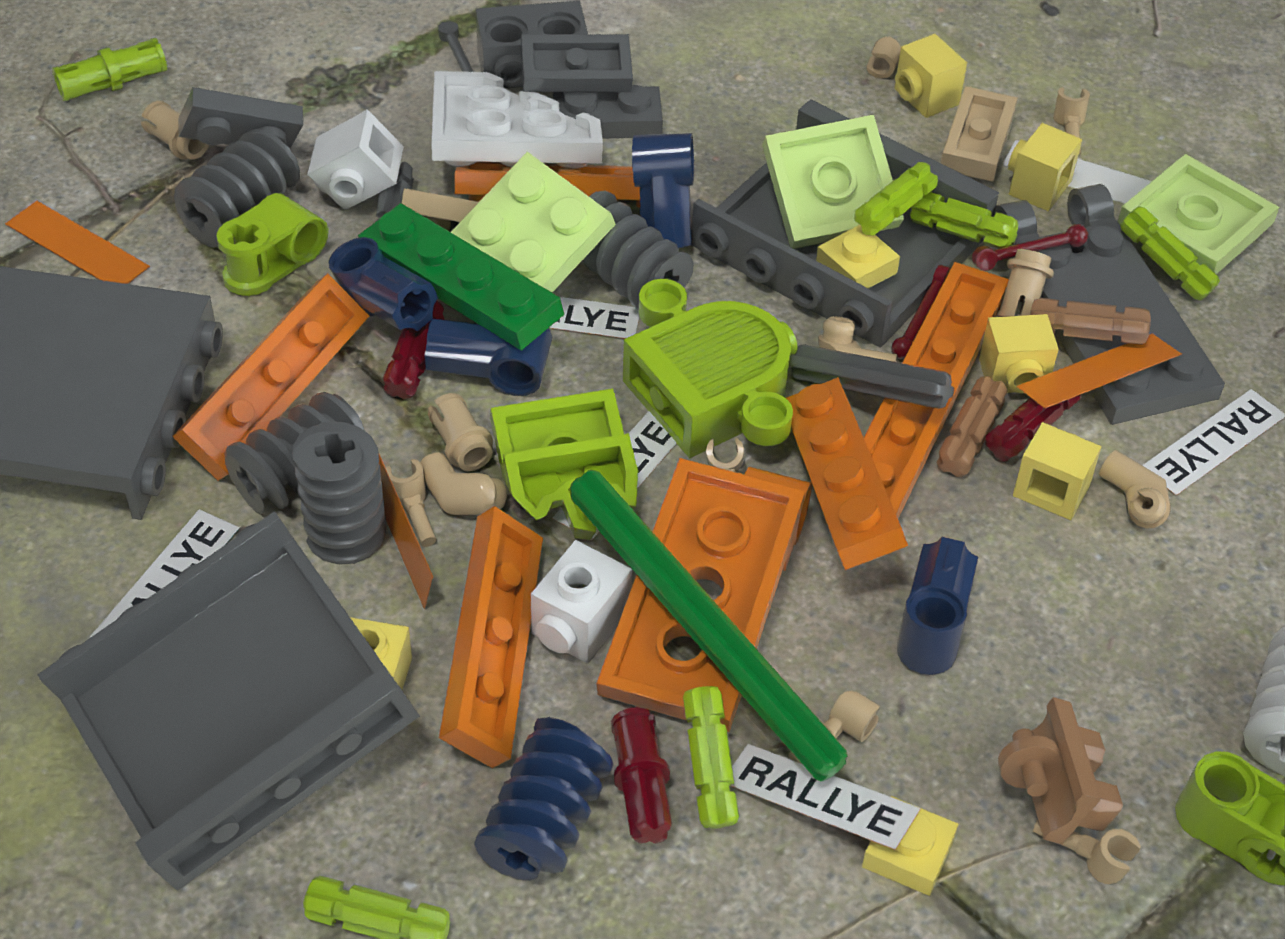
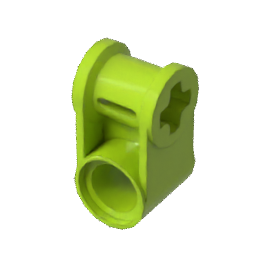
(272, 238)
(1247, 818)

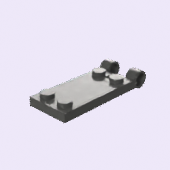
(1114, 274)

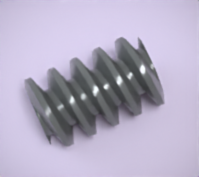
(234, 183)
(634, 252)
(266, 459)
(340, 492)

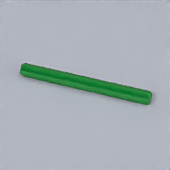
(709, 627)

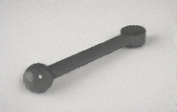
(449, 32)

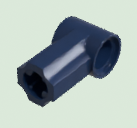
(664, 174)
(382, 285)
(480, 353)
(937, 607)

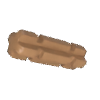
(1095, 320)
(972, 426)

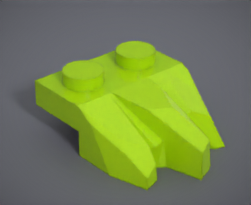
(557, 440)

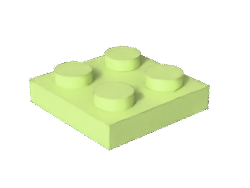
(826, 176)
(1205, 211)
(536, 223)

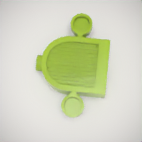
(710, 369)

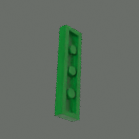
(467, 277)

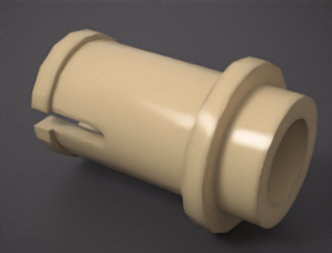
(168, 131)
(1025, 281)
(466, 442)

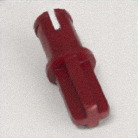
(641, 775)

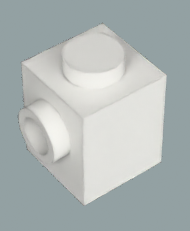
(355, 160)
(580, 601)

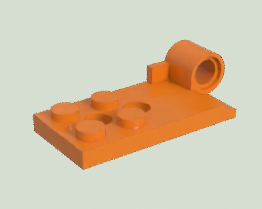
(721, 531)

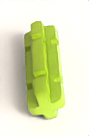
(895, 198)
(965, 220)
(1169, 253)
(710, 757)
(373, 911)

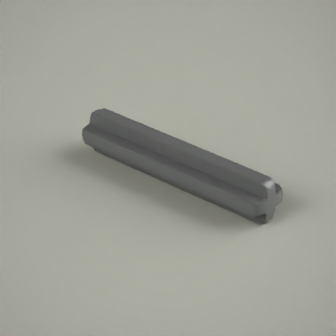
(873, 376)

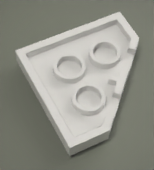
(489, 124)

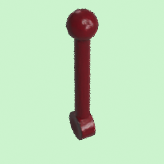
(986, 258)
(902, 344)

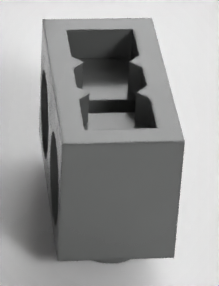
(501, 30)

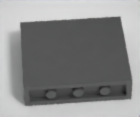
(752, 238)
(98, 379)
(227, 699)

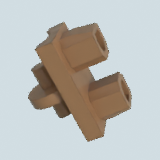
(1058, 771)

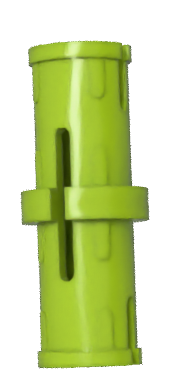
(109, 69)

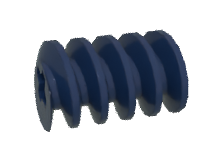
(543, 801)

